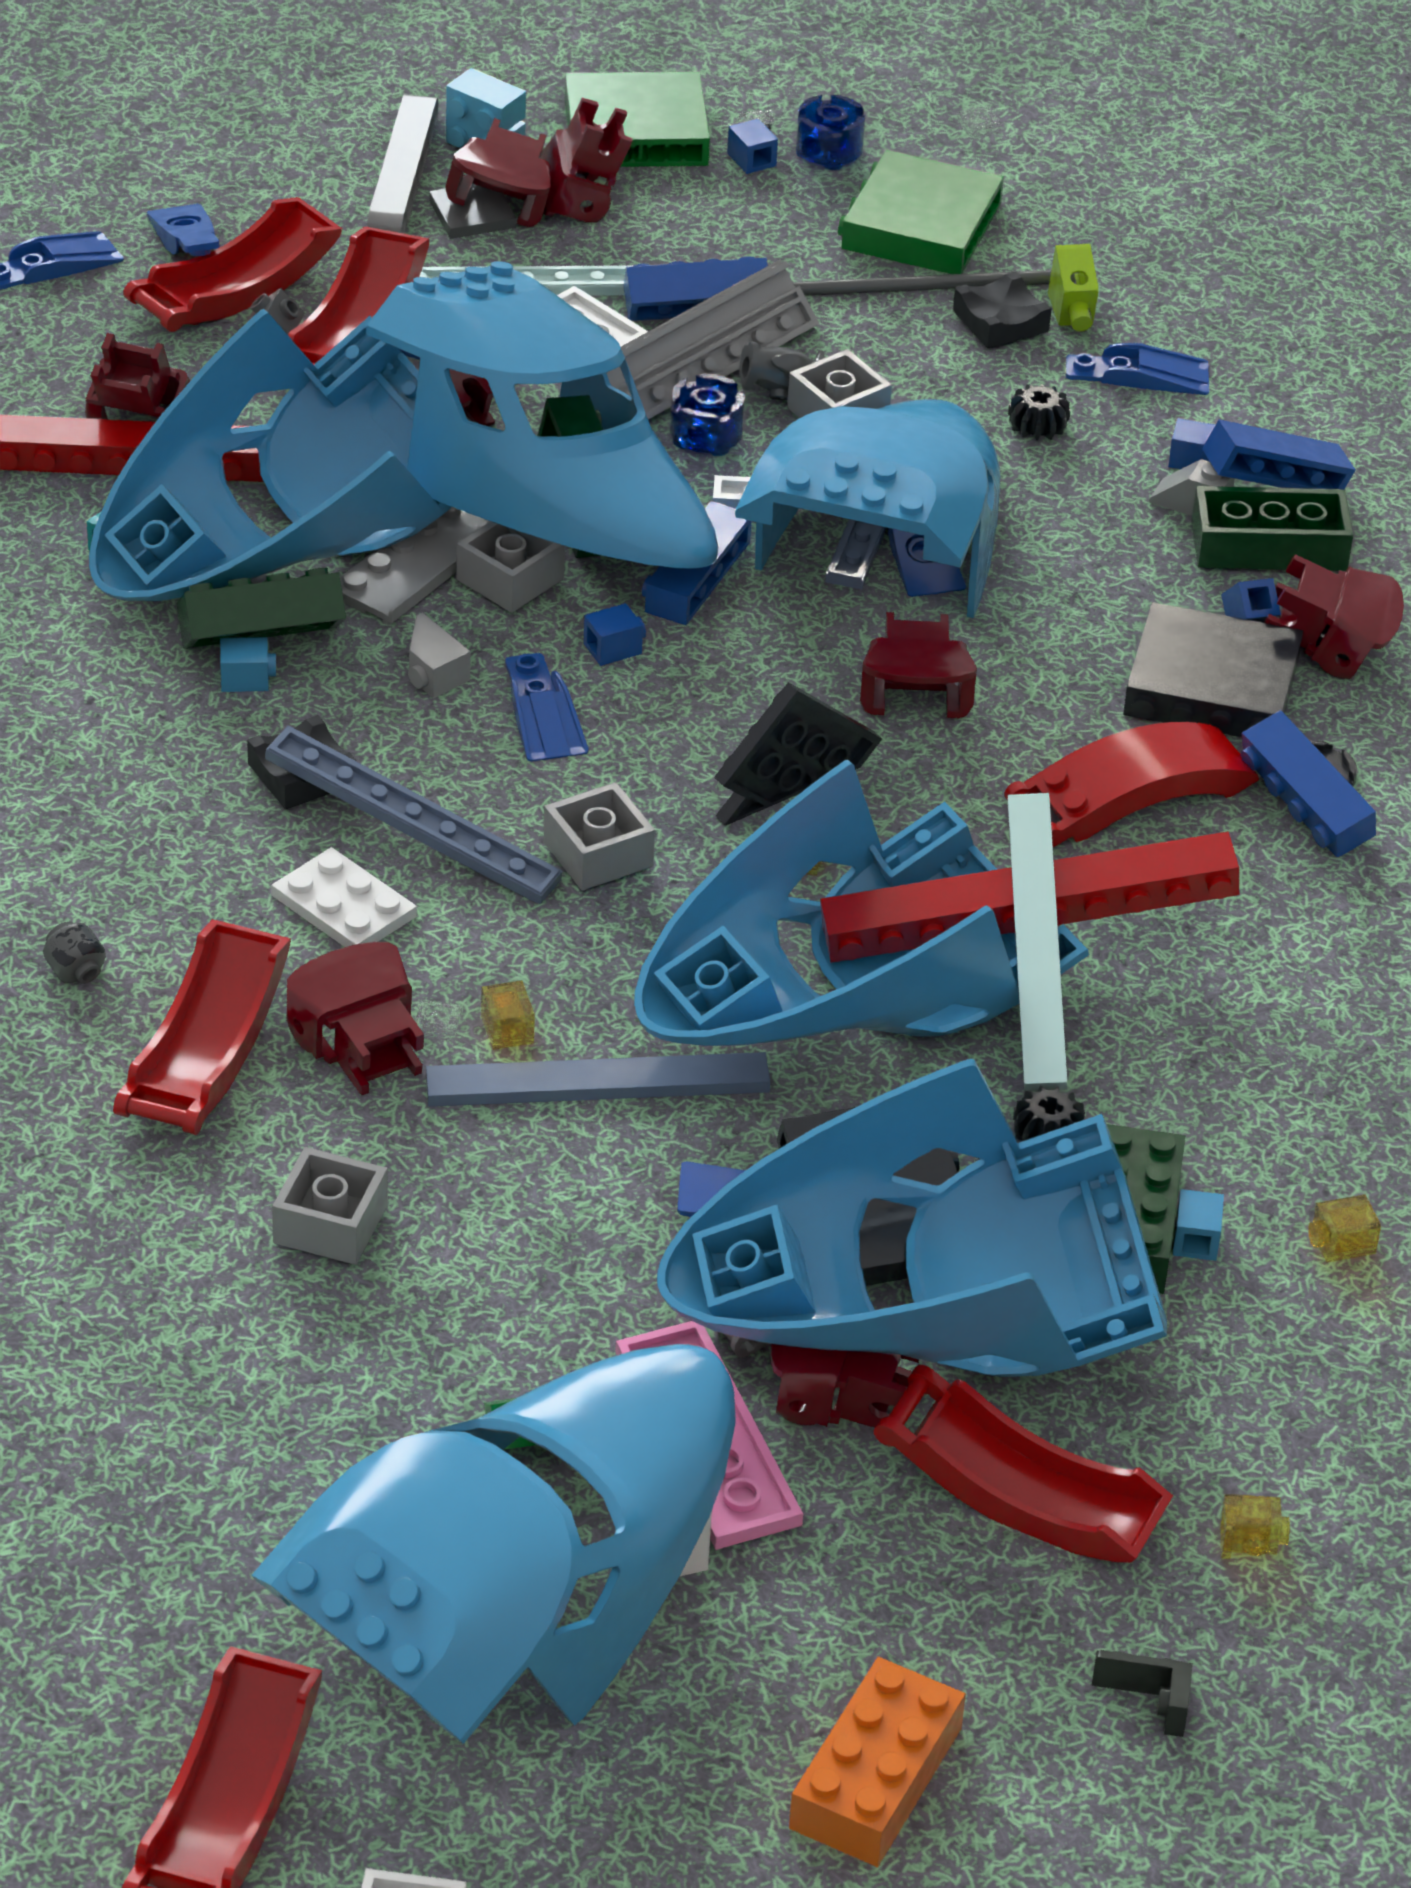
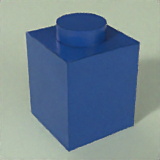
(752, 146)
(1188, 442)
(1251, 600)
(613, 634)

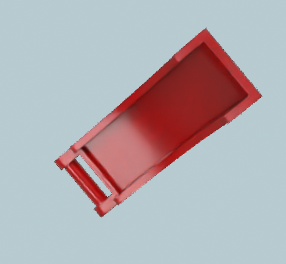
(370, 272)
(229, 279)
(1136, 771)
(207, 1027)
(1020, 1476)
(230, 1775)

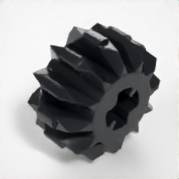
(1039, 411)
(1045, 1112)

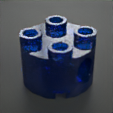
(830, 131)
(707, 414)

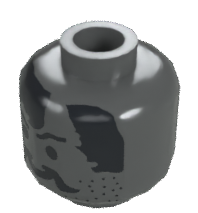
(74, 952)

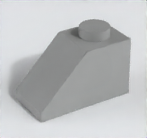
(1179, 488)
(436, 658)

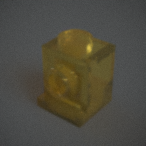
(1252, 1525)

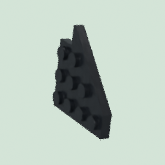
(789, 751)

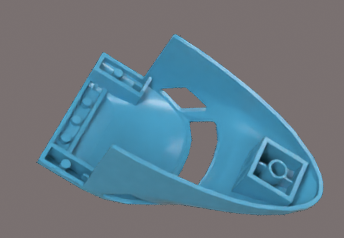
(326, 456)
(895, 467)
(588, 491)
(720, 957)
(1007, 1263)
(461, 1560)

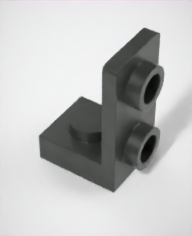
(1151, 1676)

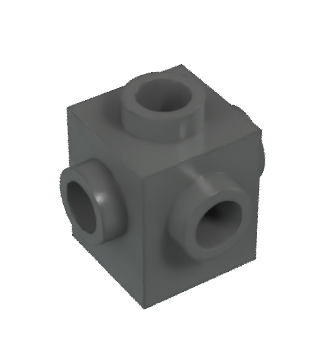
(281, 308)

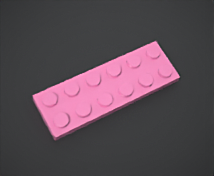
(754, 1492)

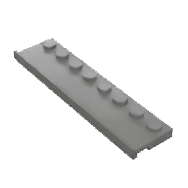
(712, 335)
(406, 572)

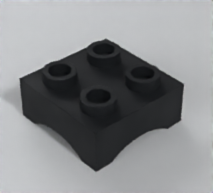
(1001, 311)
(284, 785)

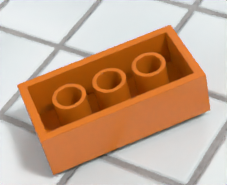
(877, 1761)

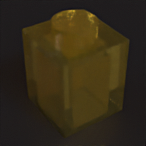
(507, 1014)
(1345, 1228)

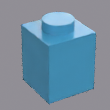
(246, 664)
(1198, 1224)

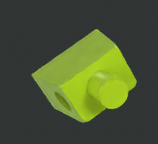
(1073, 302)

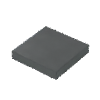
(482, 213)

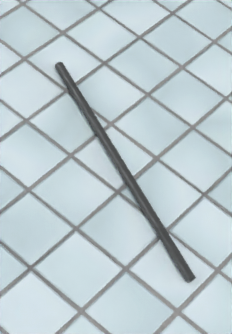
(916, 282)

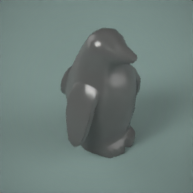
(771, 367)

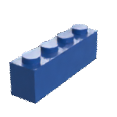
(675, 287)
(1276, 458)
(680, 592)
(1308, 784)

